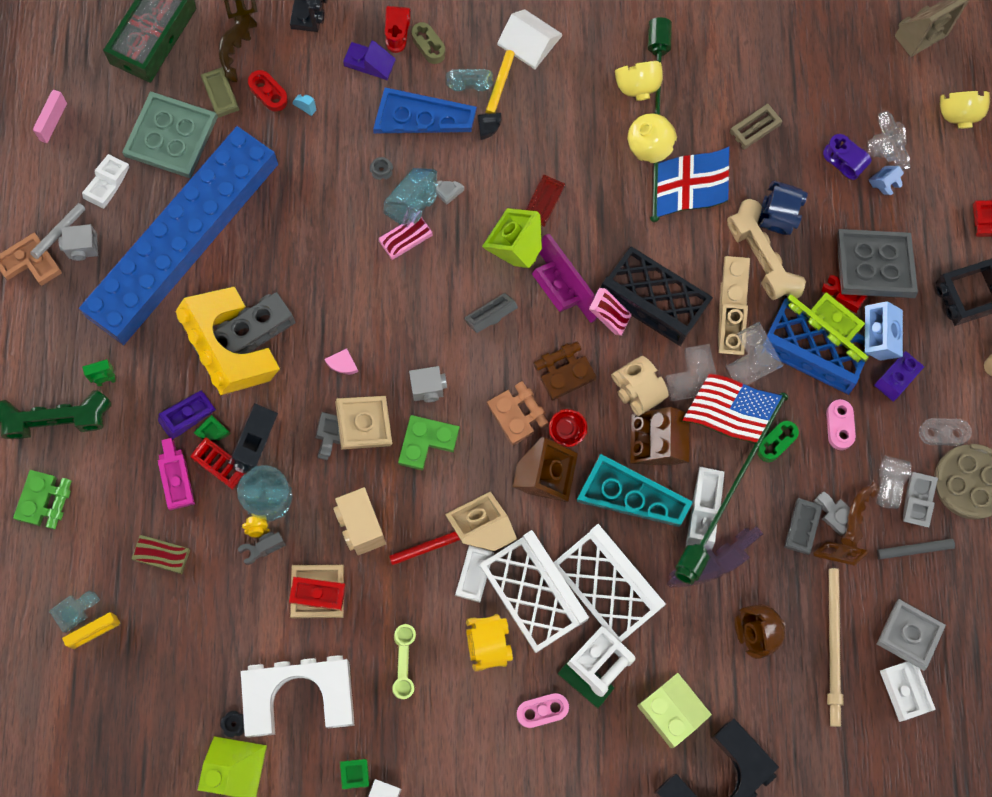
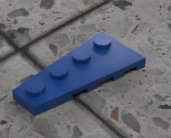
(421, 114)

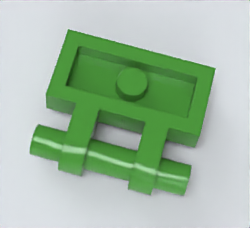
(36, 496)

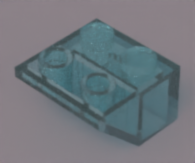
(412, 196)

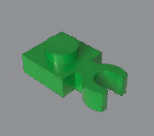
(99, 372)

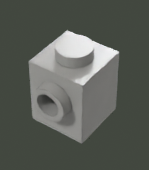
(79, 242)
(427, 384)

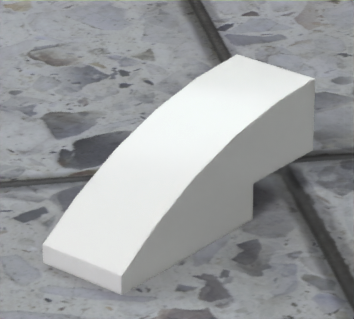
(705, 506)

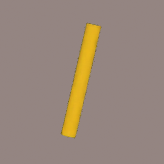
(500, 82)

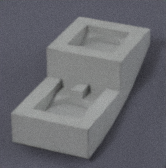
(919, 499)

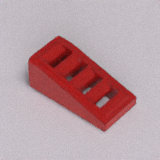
(200, 452)

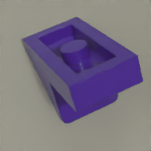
(369, 60)

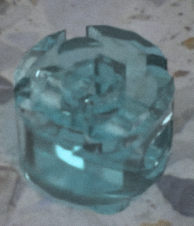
(265, 493)

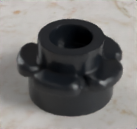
(226, 722)

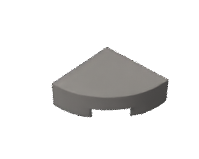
(448, 190)

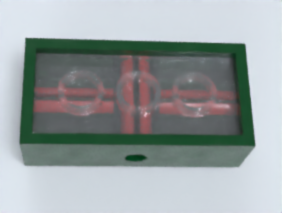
(148, 35)

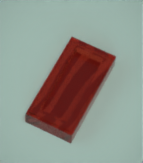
(546, 198)

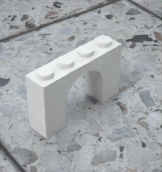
(262, 684)

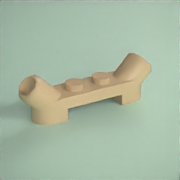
(776, 281)

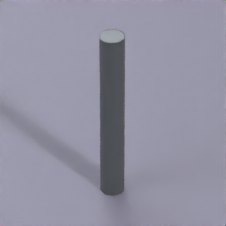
(915, 549)

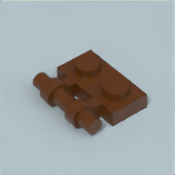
(568, 377)

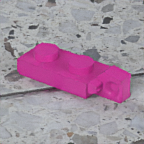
(175, 476)

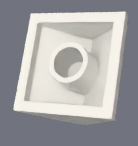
(528, 38)

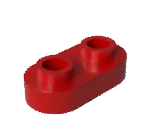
(269, 91)

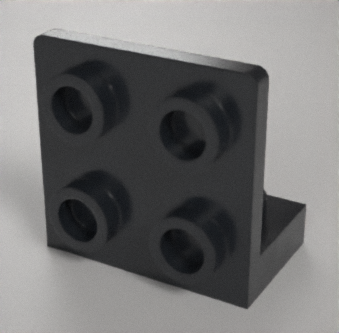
(307, 15)

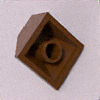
(546, 471)

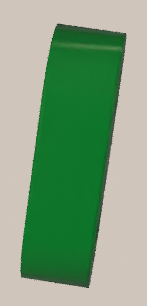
(773, 437)

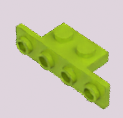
(833, 319)

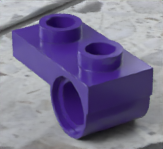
(899, 376)

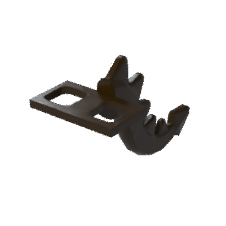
(233, 36)

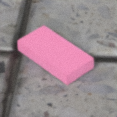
(50, 116)

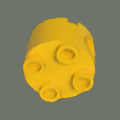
(488, 642)

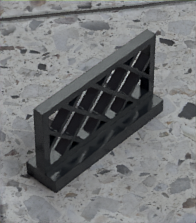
(648, 312)

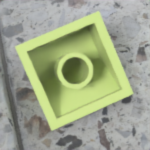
(674, 710)

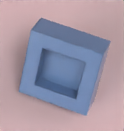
(885, 177)

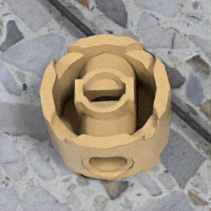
(640, 385)

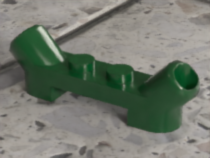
(85, 417)

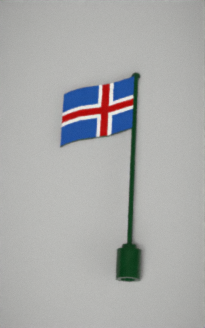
(687, 180)

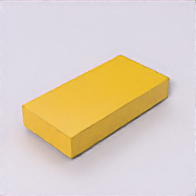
(91, 631)

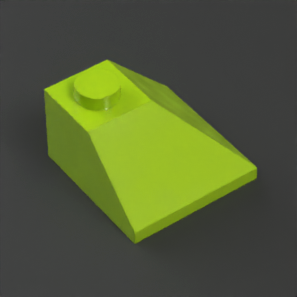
(516, 237)
(232, 768)

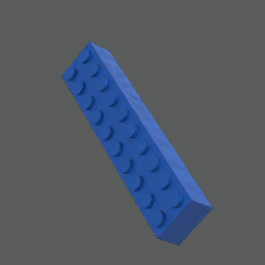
(179, 235)

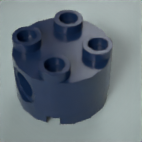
(782, 208)

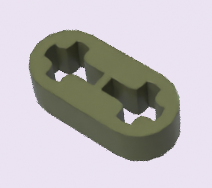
(424, 45)

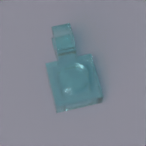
(71, 611)

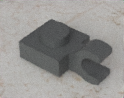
(327, 432)
(268, 544)

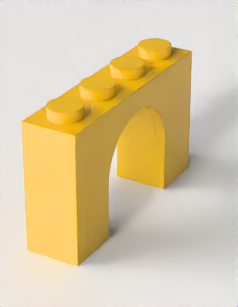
(227, 369)

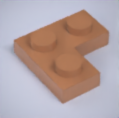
(18, 259)

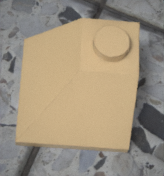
(482, 523)

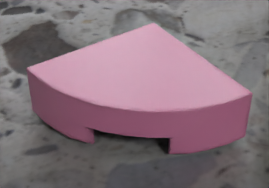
(342, 363)

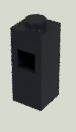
(252, 438)

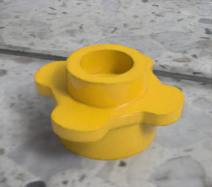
(255, 527)

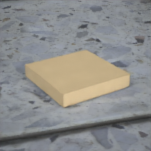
(363, 422)
(330, 573)

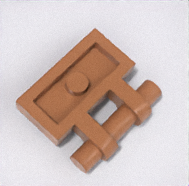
(510, 416)

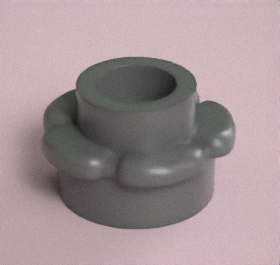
(381, 162)

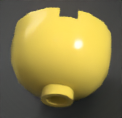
(640, 80)
(964, 108)
(651, 138)

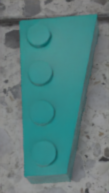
(628, 492)

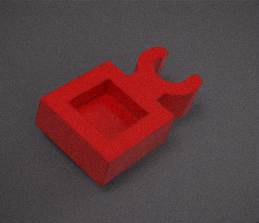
(851, 302)

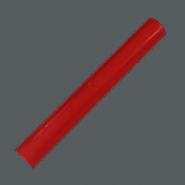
(424, 548)

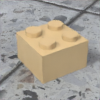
(362, 526)

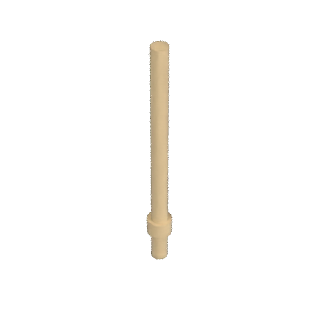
(834, 698)

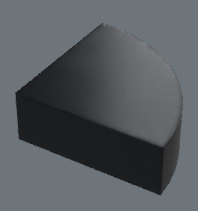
(488, 124)

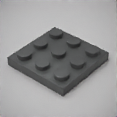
(876, 263)

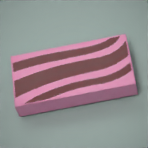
(403, 239)
(610, 311)

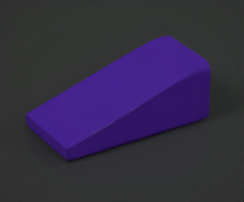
(185, 414)

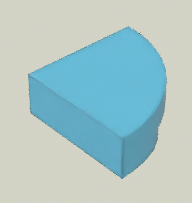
(305, 103)

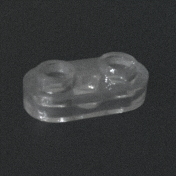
(944, 431)

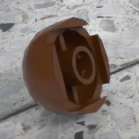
(760, 629)

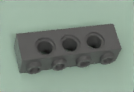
(258, 332)

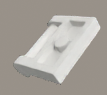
(594, 655)

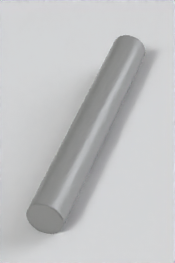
(57, 231)

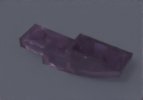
(727, 560)

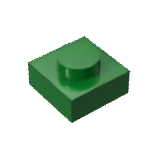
(354, 774)

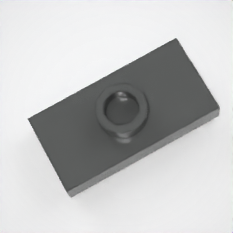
(491, 313)
(803, 526)

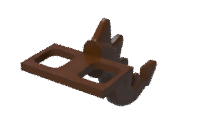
(853, 532)

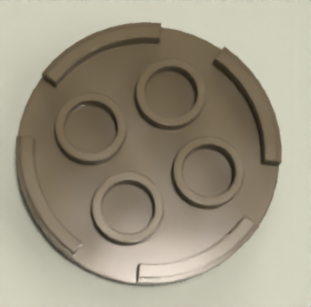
(966, 481)

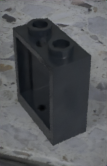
(947, 291)

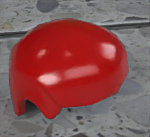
(568, 427)

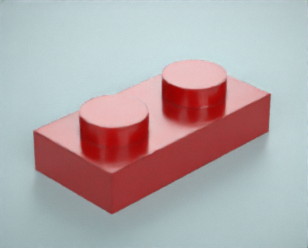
(317, 593)

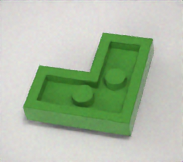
(424, 434)

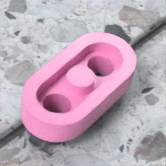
(840, 423)
(542, 710)

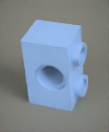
(883, 331)

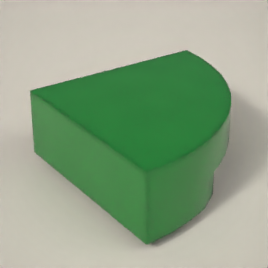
(212, 430)

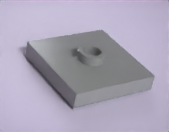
(911, 634)

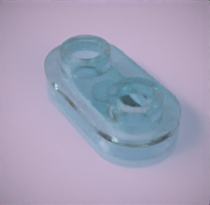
(469, 79)

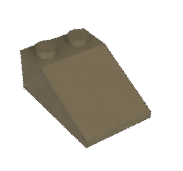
(929, 25)

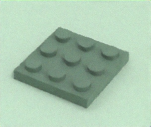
(170, 134)

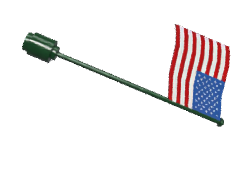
(738, 414)

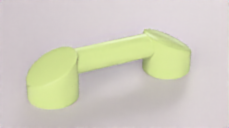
(403, 636)

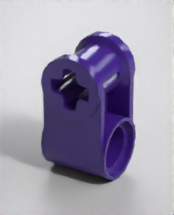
(847, 158)

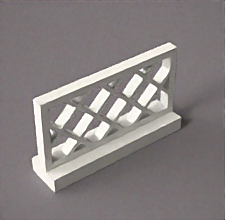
(627, 571)
(552, 578)

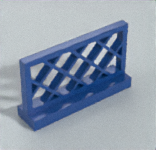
(810, 363)

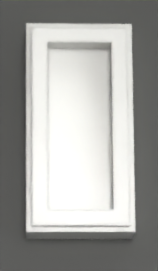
(472, 577)

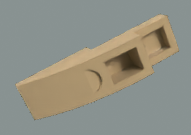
(733, 304)

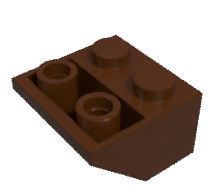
(660, 437)

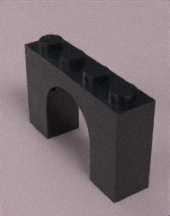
(750, 761)

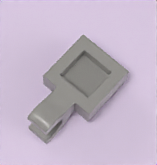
(836, 514)

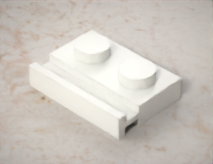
(907, 690)

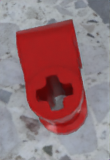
(396, 28)

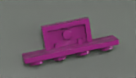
(562, 281)

